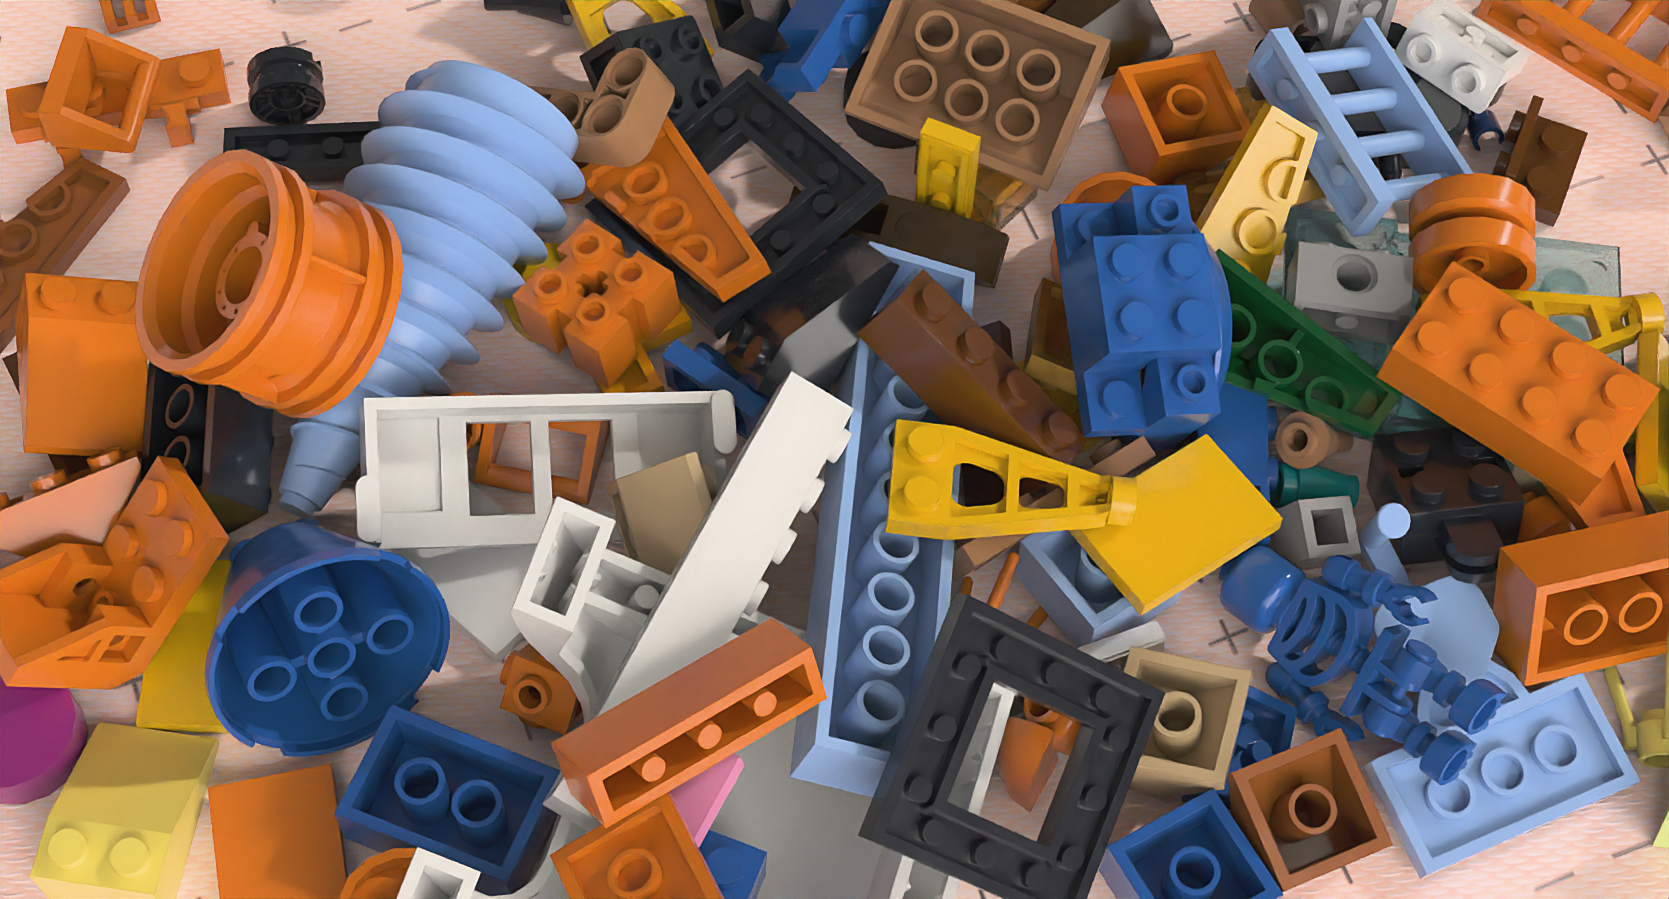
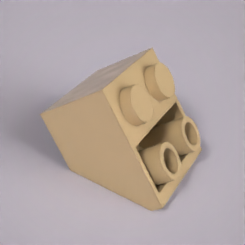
(662, 509)

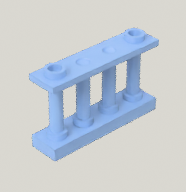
(1339, 158)

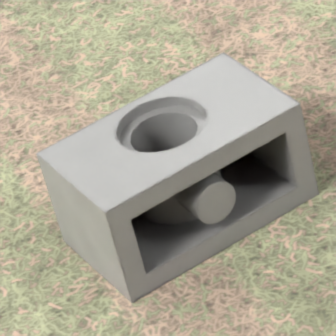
(1381, 293)

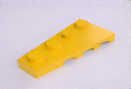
(1257, 191)

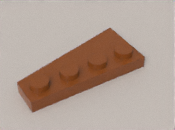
(54, 230)

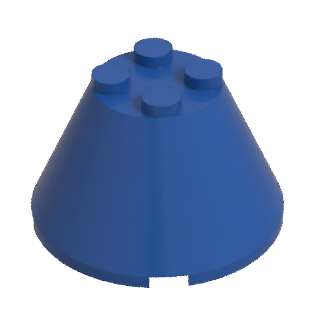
(320, 639)

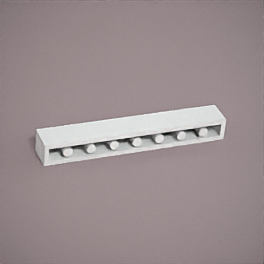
(730, 549)

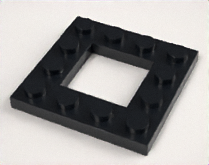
(831, 182)
(969, 656)

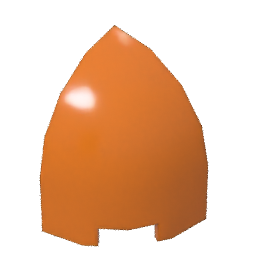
(1026, 760)

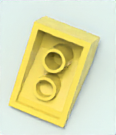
(125, 816)

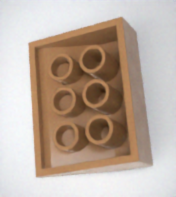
(987, 71)

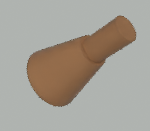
(1308, 440)

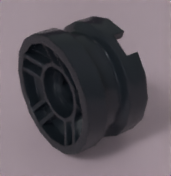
(285, 86)

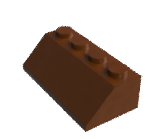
(967, 374)

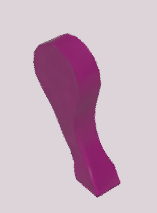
(39, 741)

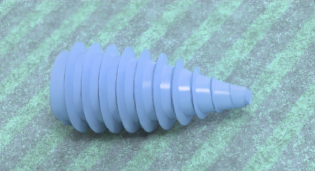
(466, 179)

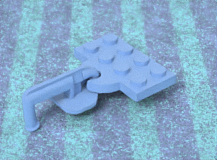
(1530, 764)

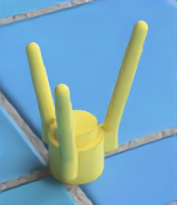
(1652, 733)

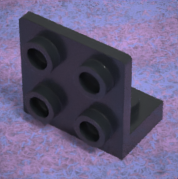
(676, 50)

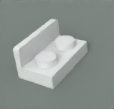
(1459, 54)

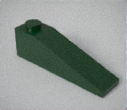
(1297, 361)

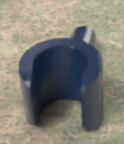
(1483, 123)

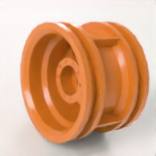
(268, 285)

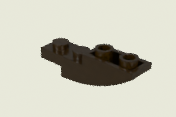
(932, 235)

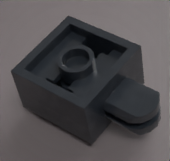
(1456, 496)

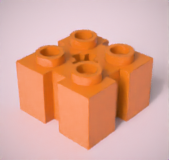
(597, 302)

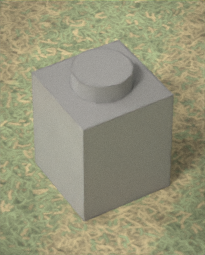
(1316, 531)

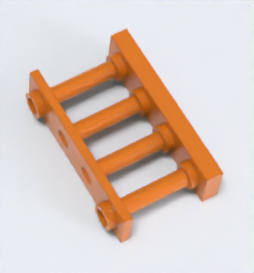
(1586, 51)

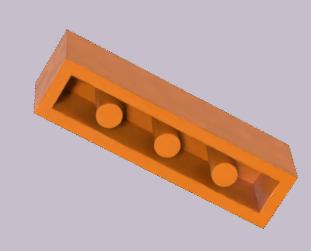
(689, 721)

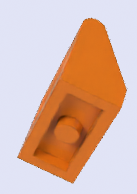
(71, 82)
(521, 480)

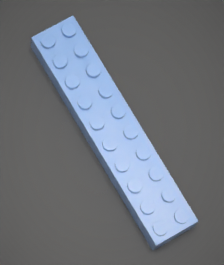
(872, 591)

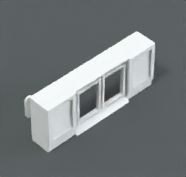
(417, 463)

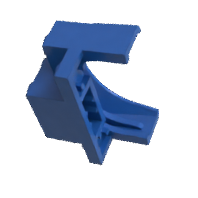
(1141, 294)

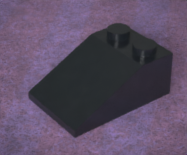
(811, 318)

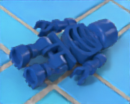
(1276, 596)

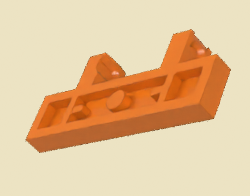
(181, 89)

